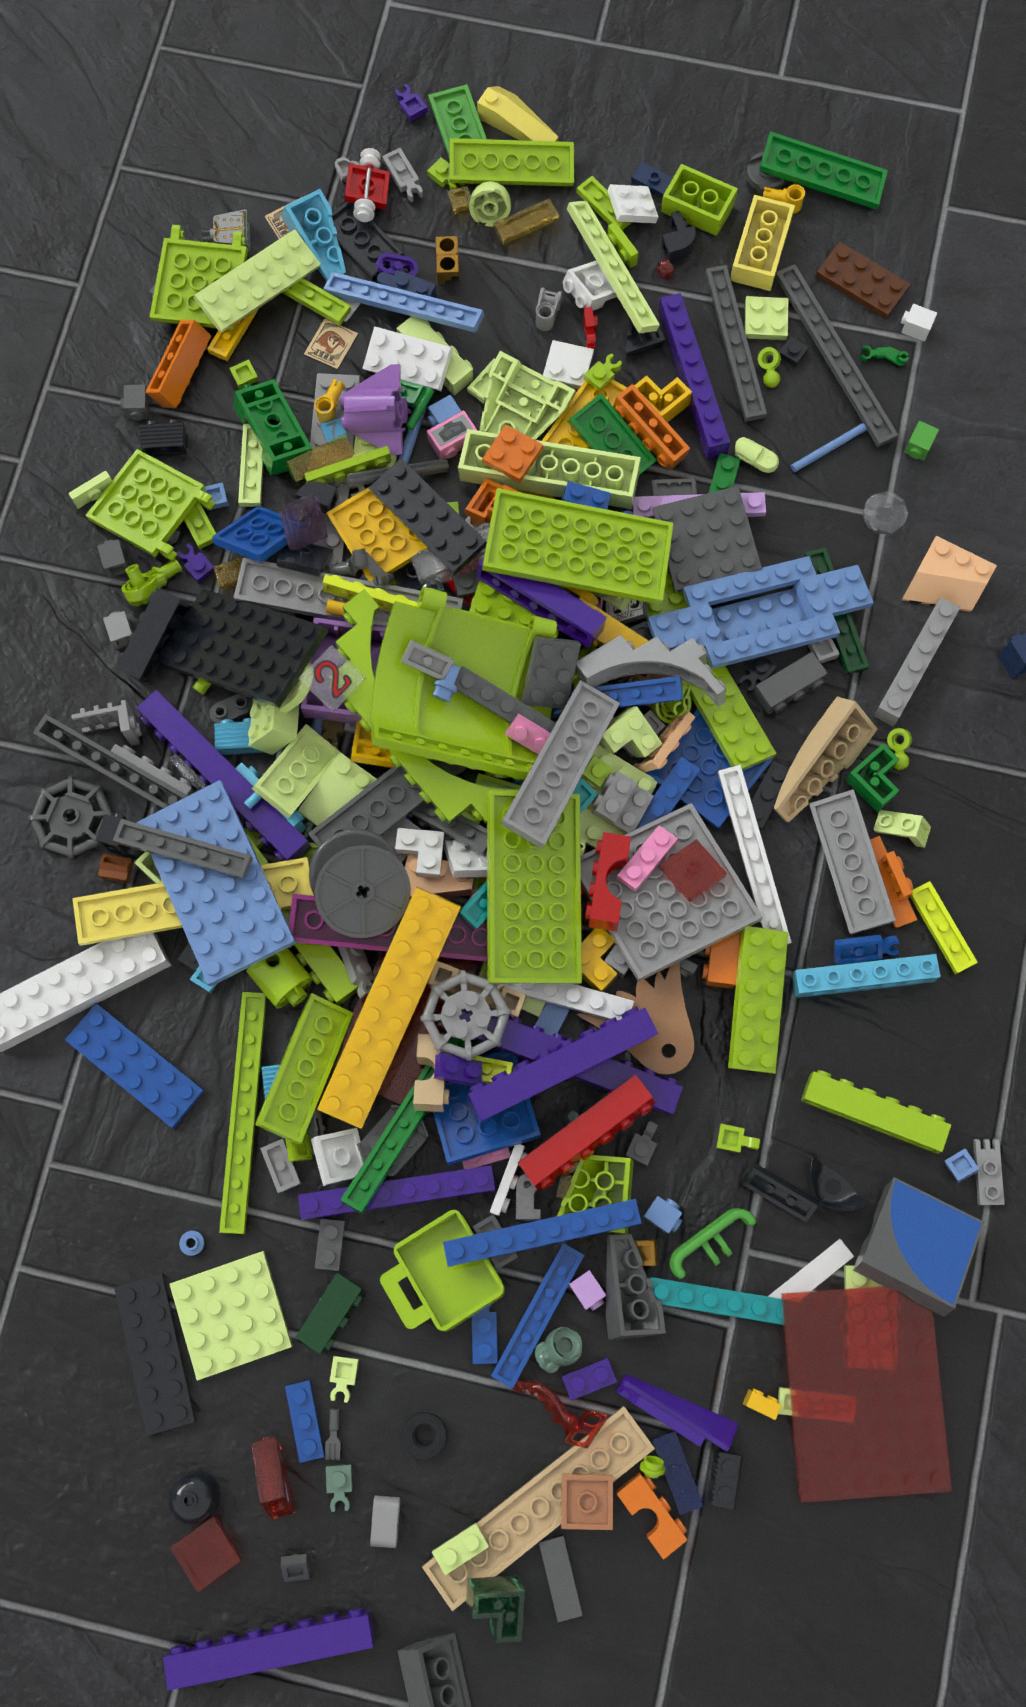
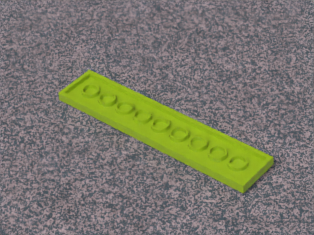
(732, 722)

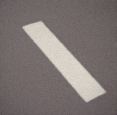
(816, 1270)

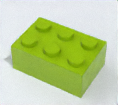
(699, 199)

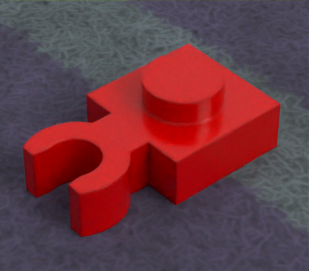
(590, 324)

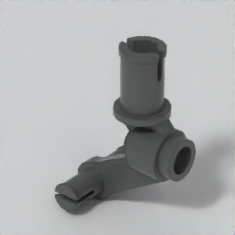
(360, 560)

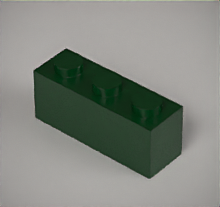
(330, 1314)

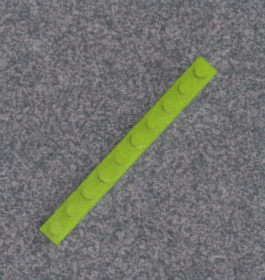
(243, 1113)

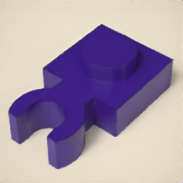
(410, 104)
(196, 565)

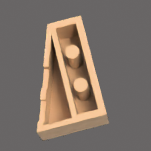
(445, 886)

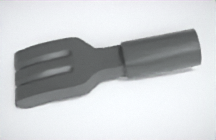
(333, 1443)

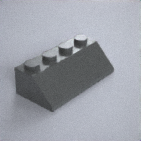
(434, 1673)

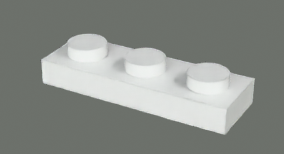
(508, 1181)

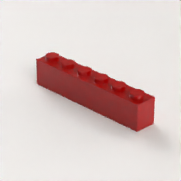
(587, 1132)

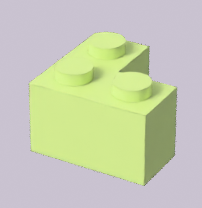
(632, 729)

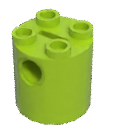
(283, 982)

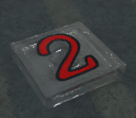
(332, 678)

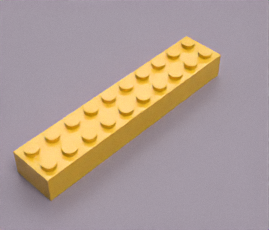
(389, 1007)

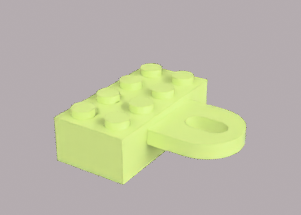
(274, 726)

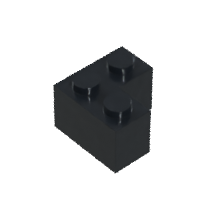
(106, 834)

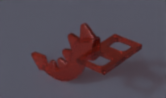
(561, 1415)

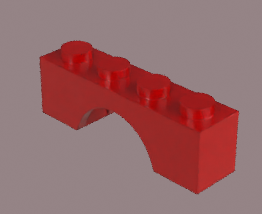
(605, 907)

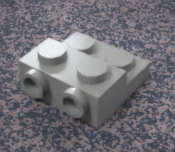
(621, 802)

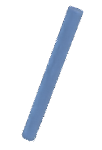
(828, 447)

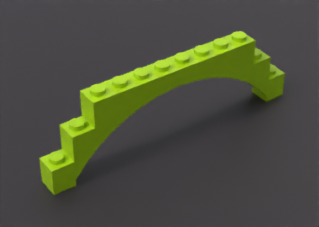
(446, 792)

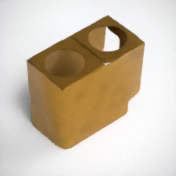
(447, 247)

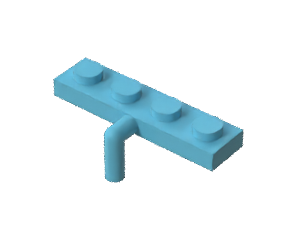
(251, 776)

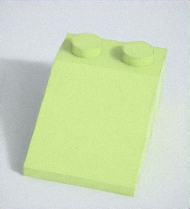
(335, 788)

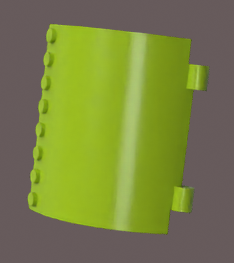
(461, 731)

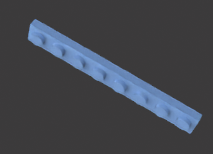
(404, 302)

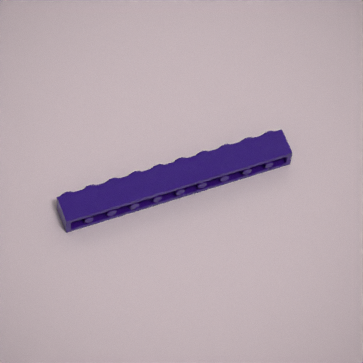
(212, 767)
(607, 1075)

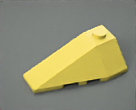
(512, 116)

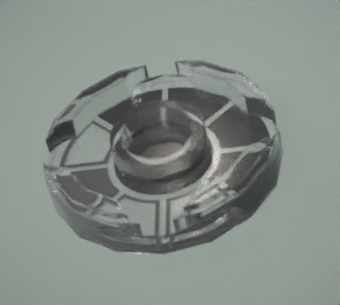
(885, 513)
(187, 772)

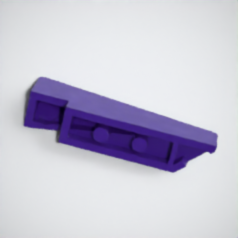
(679, 1414)

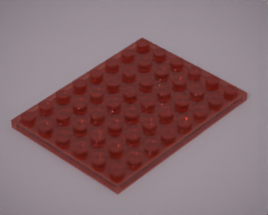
(864, 1394)

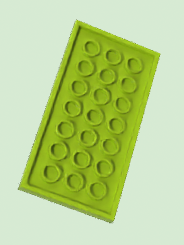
(578, 546)
(533, 899)

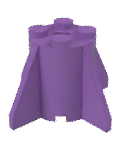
(377, 410)

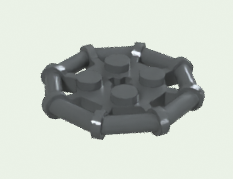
(65, 805)

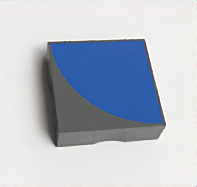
(919, 1247)

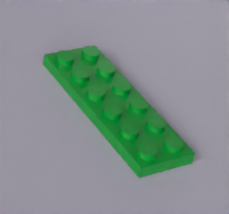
(823, 170)

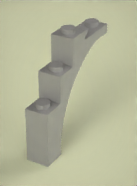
(654, 657)

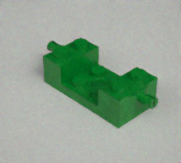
(279, 442)

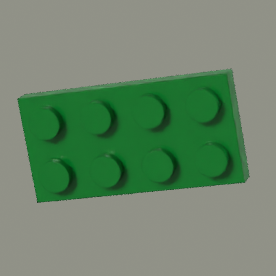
(606, 431)

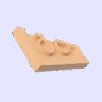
(670, 740)

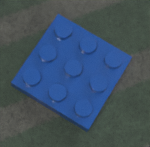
(254, 535)

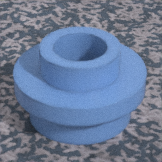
(199, 1243)

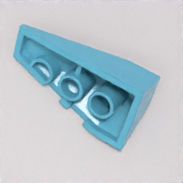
(314, 223)

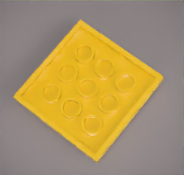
(370, 525)

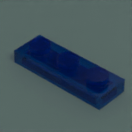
(677, 1472)

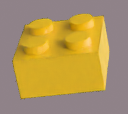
(767, 1406)

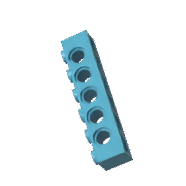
(865, 975)

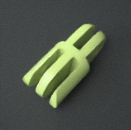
(756, 455)

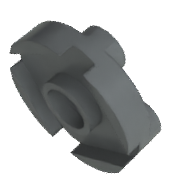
(760, 180)

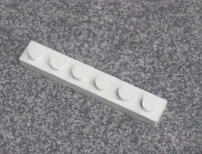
(575, 998)

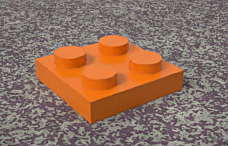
(512, 453)

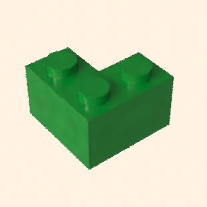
(870, 780)

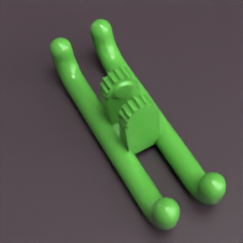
(705, 1235)

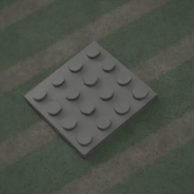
(708, 538)

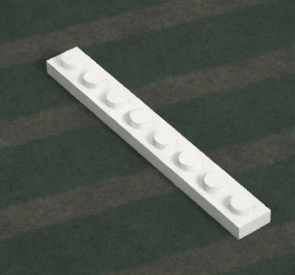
(752, 849)

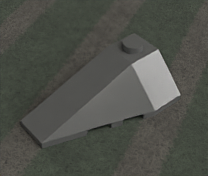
(630, 1301)

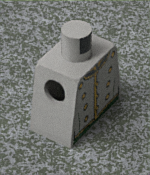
(224, 227)

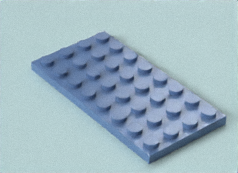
(223, 916)

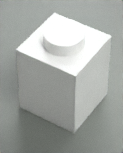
(918, 322)

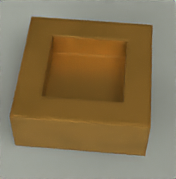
(648, 1251)

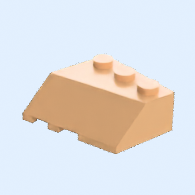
(950, 574)

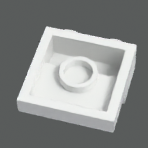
(588, 285)

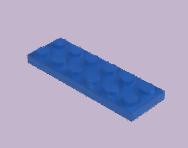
(134, 1065)

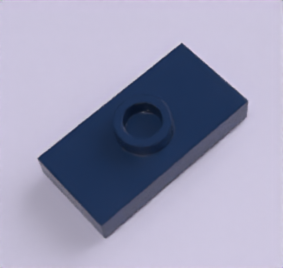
(652, 178)

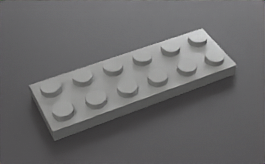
(852, 862)

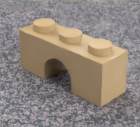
(430, 1093)

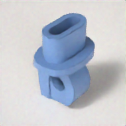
(446, 688)

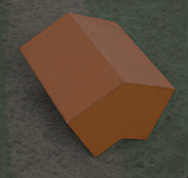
(115, 868)

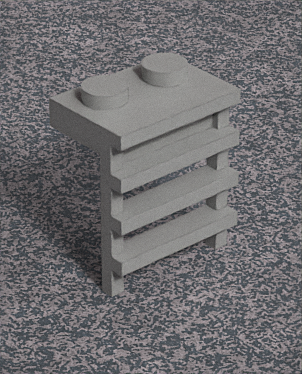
(123, 717)

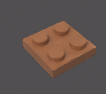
(587, 1501)

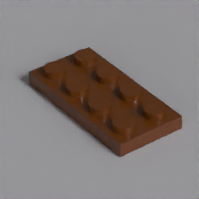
(862, 280)

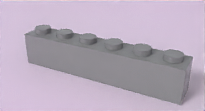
(916, 662)

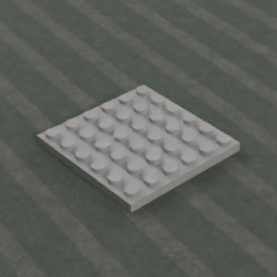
(657, 920)

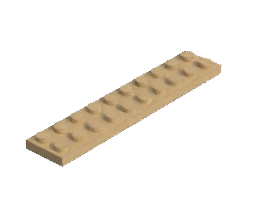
(536, 1506)

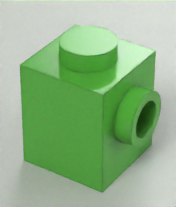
(921, 441)

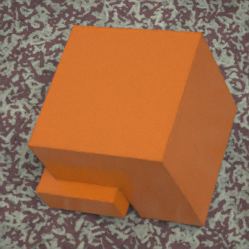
(482, 503)

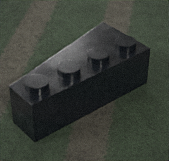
(152, 634)

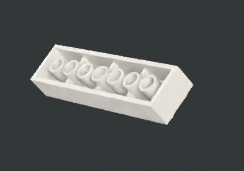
(77, 985)

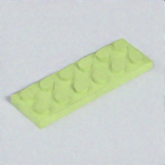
(257, 281)

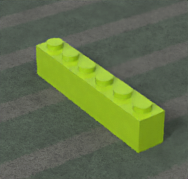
(876, 1112)

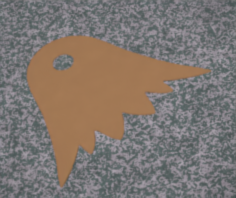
(669, 1016)

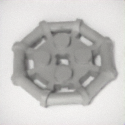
(460, 1028)

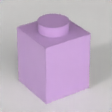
(588, 1291)

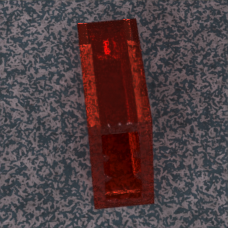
(272, 1478)

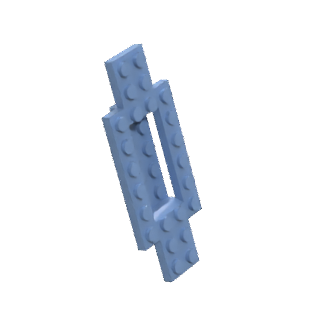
(766, 622)

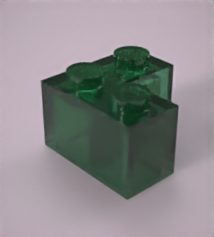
(500, 1601)

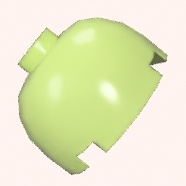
(489, 203)

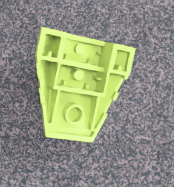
(522, 398)

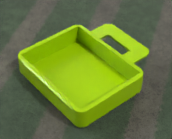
(446, 1292)

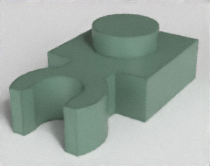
(339, 1482)

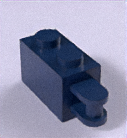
(407, 282)

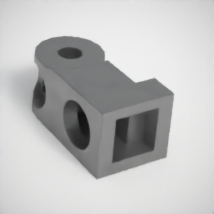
(525, 1200)

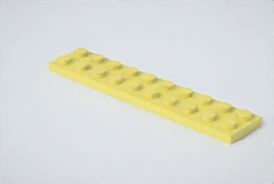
(150, 910)

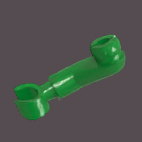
(895, 356)

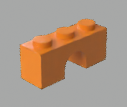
(667, 1533)

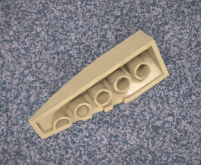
(826, 751)

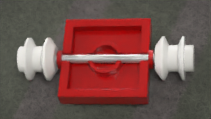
(367, 185)

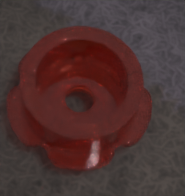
(665, 268)

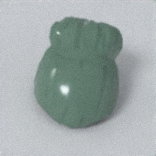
(559, 1349)

